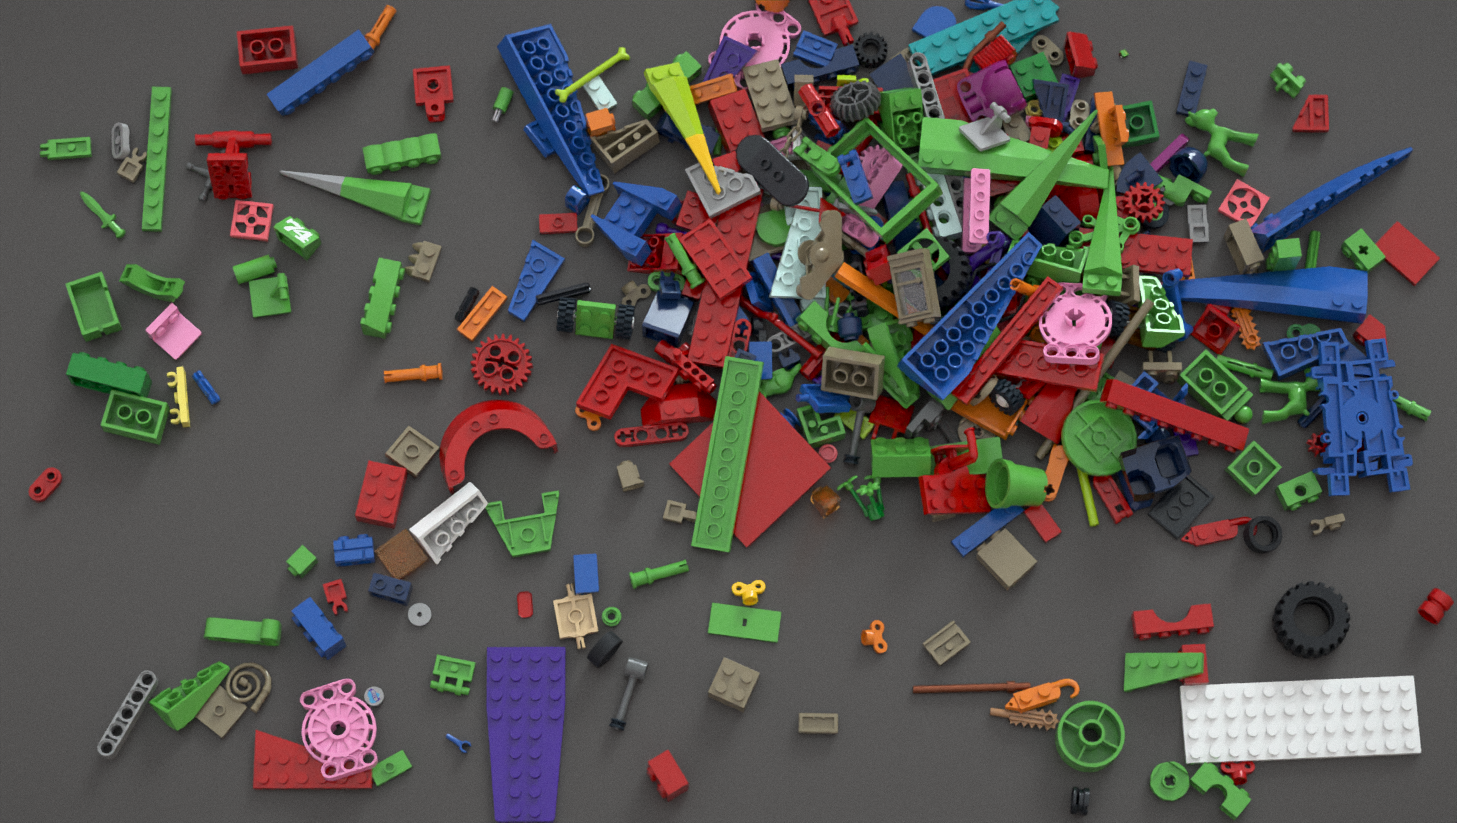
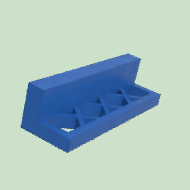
(766, 271)

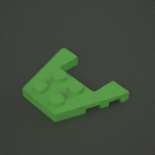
(527, 533)

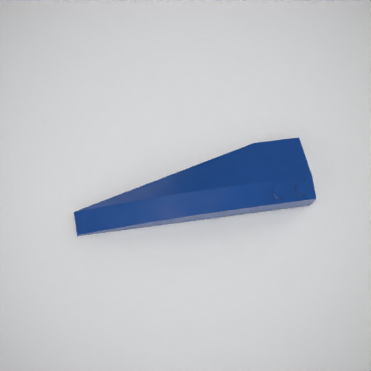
(540, 68)
(1321, 200)
(1307, 292)

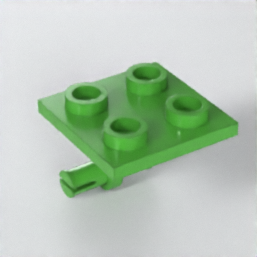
(270, 296)

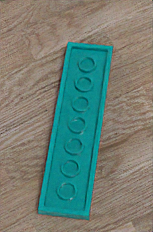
(953, 44)

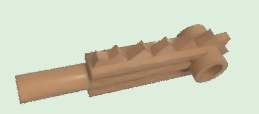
(1031, 717)

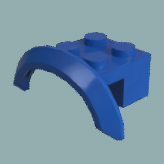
(1147, 383)

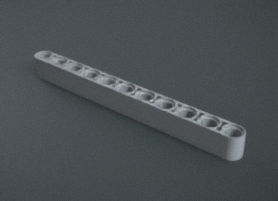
(935, 107)

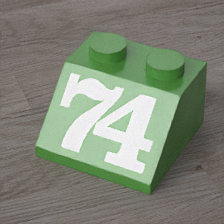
(297, 237)

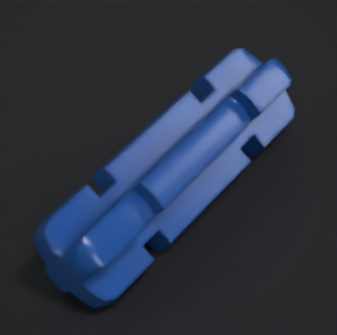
(206, 388)

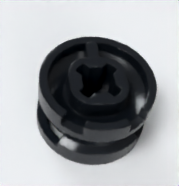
(1082, 800)

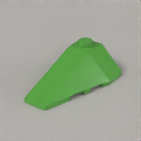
(1162, 322)

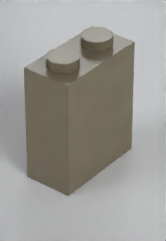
(1005, 558)

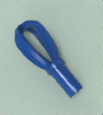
(988, 4)

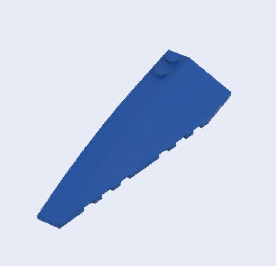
(955, 342)

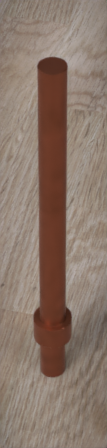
(1009, 686)

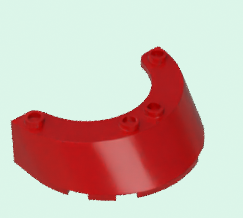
(481, 419)

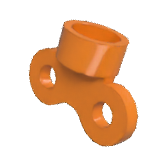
(590, 417)
(874, 637)

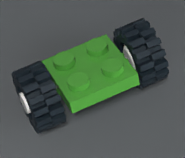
(595, 318)

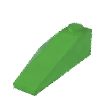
(894, 343)
(184, 702)

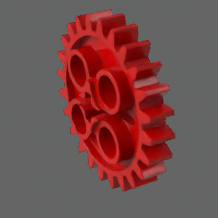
(495, 380)

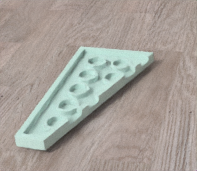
(802, 228)

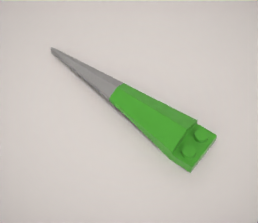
(394, 199)

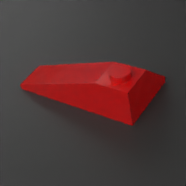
(1049, 411)

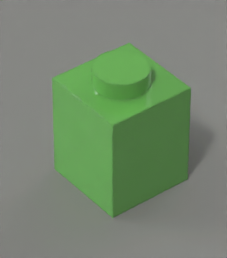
(301, 562)

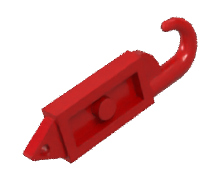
(1215, 531)

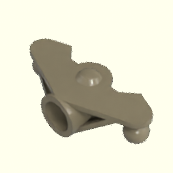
(821, 256)

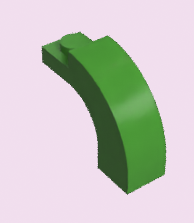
(150, 284)

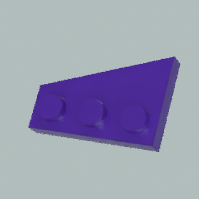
(729, 58)

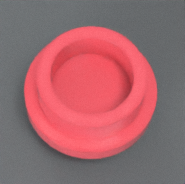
(828, 453)

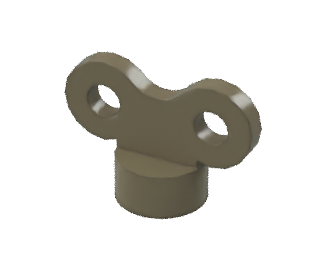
(633, 292)

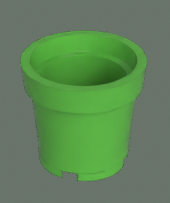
(1014, 485)

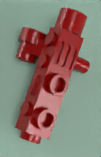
(687, 369)

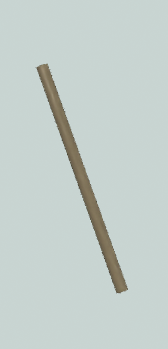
(1108, 360)

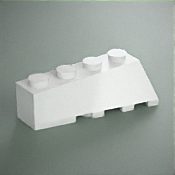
(448, 521)

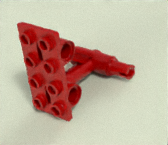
(230, 169)

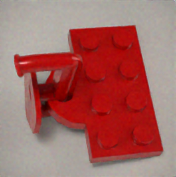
(952, 487)

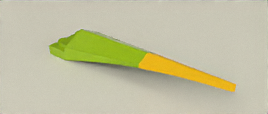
(675, 96)

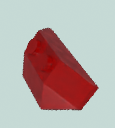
(1081, 200)
(680, 405)

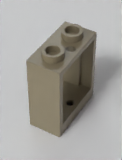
(1243, 247)

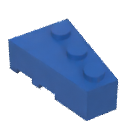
(318, 629)

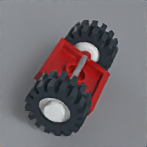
(1009, 393)

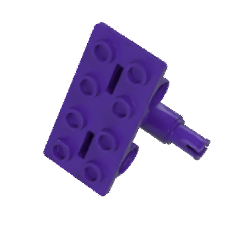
(993, 250)

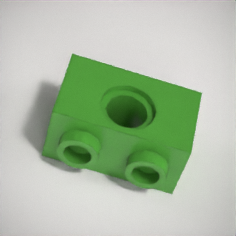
(1306, 483)

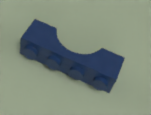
(843, 63)

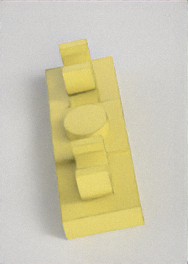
(180, 396)

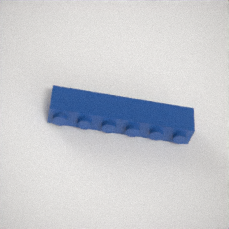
(321, 73)

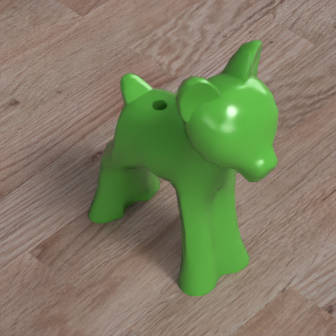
(1220, 135)
(1296, 394)

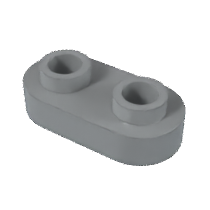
(120, 141)

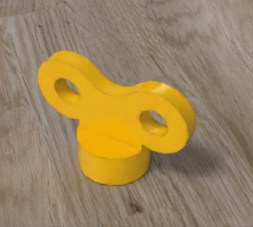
(748, 592)

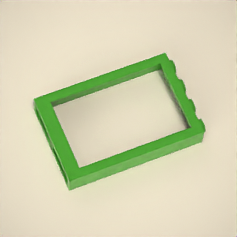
(912, 210)

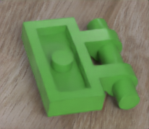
(453, 668)

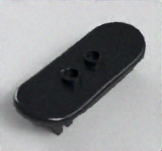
(772, 170)

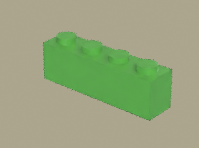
(1058, 263)
(382, 298)

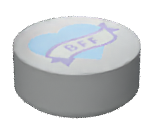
(374, 696)

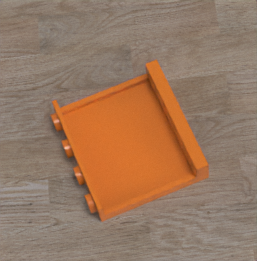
(990, 417)

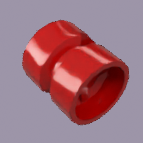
(1435, 606)

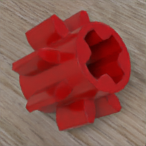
(1316, 449)

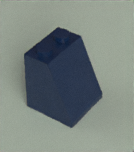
(1054, 223)
(667, 319)

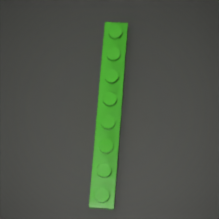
(156, 159)

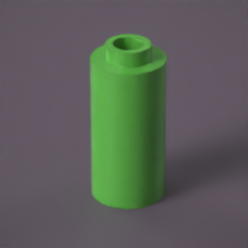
(254, 269)

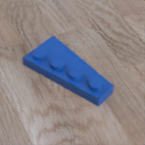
(538, 272)

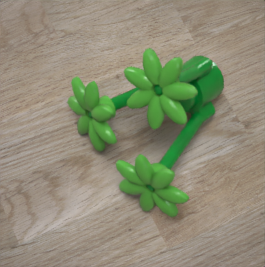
(874, 509)

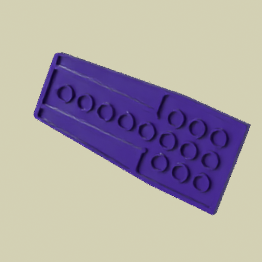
(525, 730)

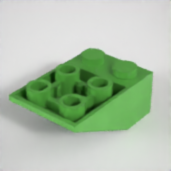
(902, 115)

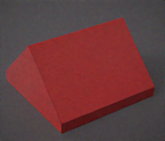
(1215, 329)

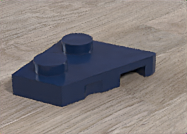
(1051, 98)

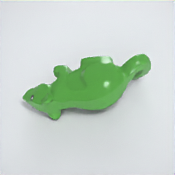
(781, 381)

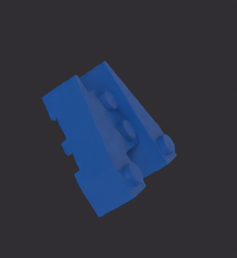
(632, 216)

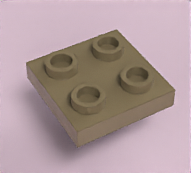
(1130, 286)
(1162, 371)

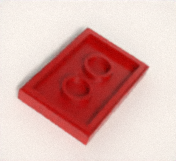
(1406, 253)

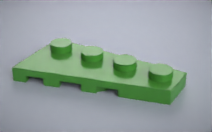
(1155, 668)

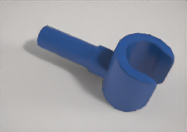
(459, 743)

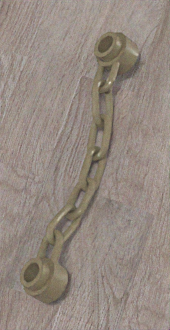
(800, 114)

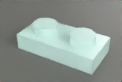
(599, 94)

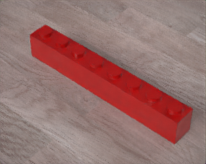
(1174, 415)

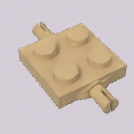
(575, 616)

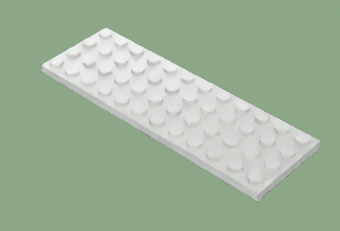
(1299, 720)

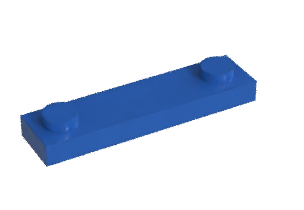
(985, 529)

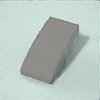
(1197, 223)

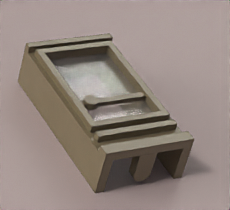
(914, 287)

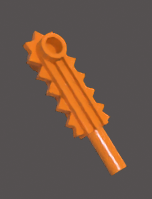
(1247, 329)

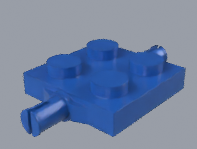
(822, 400)

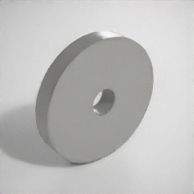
(419, 608)

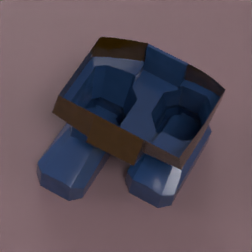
(1152, 469)

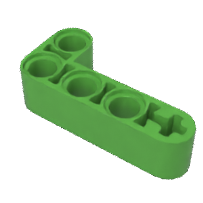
(240, 631)

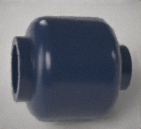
(850, 327)

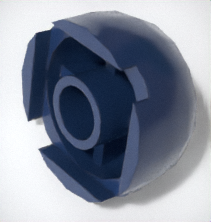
(1189, 163)

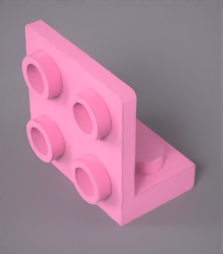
(173, 332)

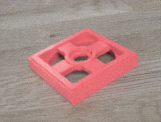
(239, 205)
(1224, 209)

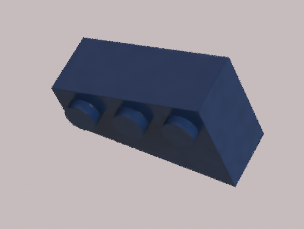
(667, 128)

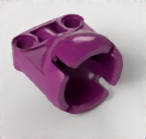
(989, 86)

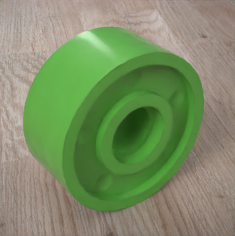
(1079, 752)

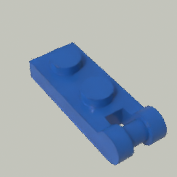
(855, 177)

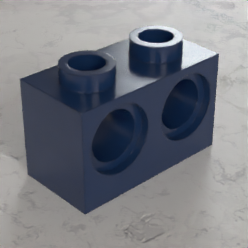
(390, 589)

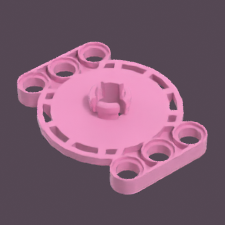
(764, 30)
(1083, 337)
(323, 724)

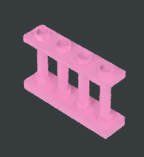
(975, 210)

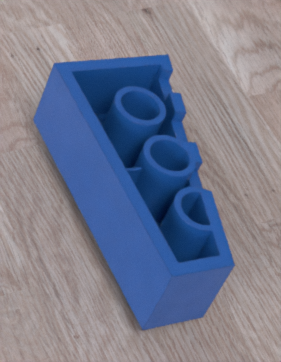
(1300, 352)

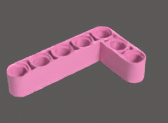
(879, 180)

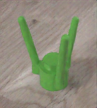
(831, 322)

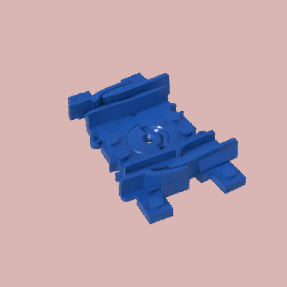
(1345, 401)

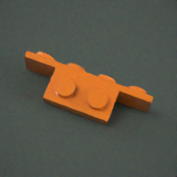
(1112, 127)

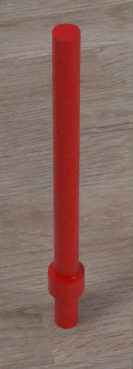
(914, 191)

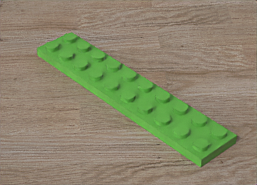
(727, 454)

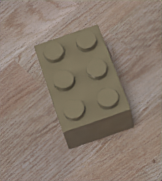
(852, 373)

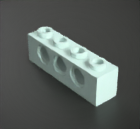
(952, 229)

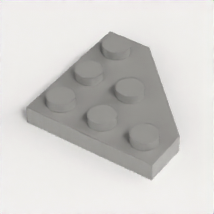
(733, 185)

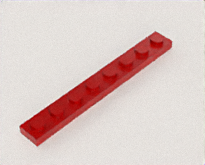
(1007, 340)

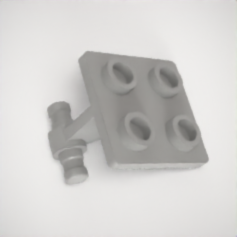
(988, 132)

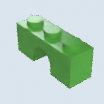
(1234, 799)

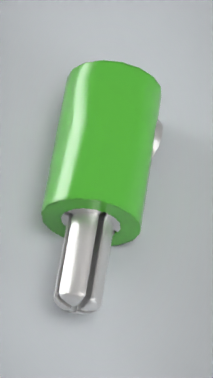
(502, 103)

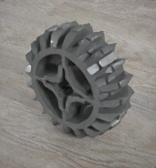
(855, 101)

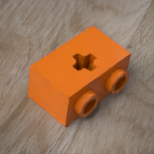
(600, 122)

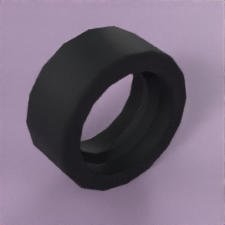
(1248, 534)
(604, 649)

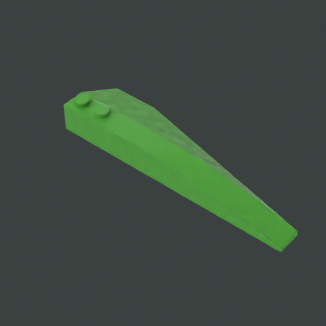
(949, 152)

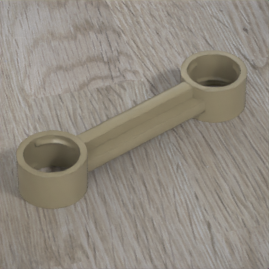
(593, 208)

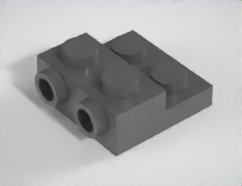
(927, 419)

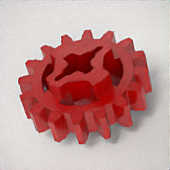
(1143, 194)

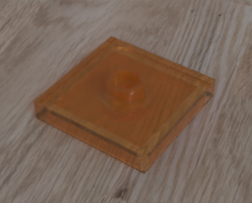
(401, 555)

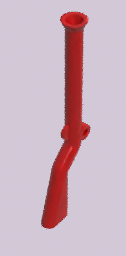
(773, 318)

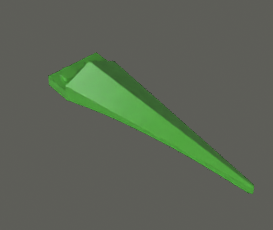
(1023, 203)
(1103, 263)

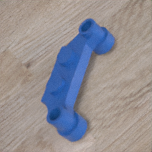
(1170, 284)

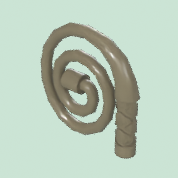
(244, 682)

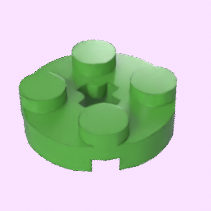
(1171, 792)

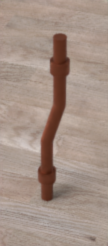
(989, 37)

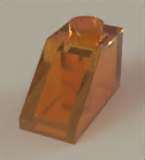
(825, 500)

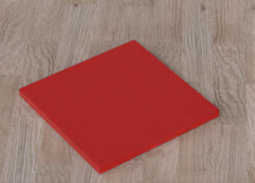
(776, 473)

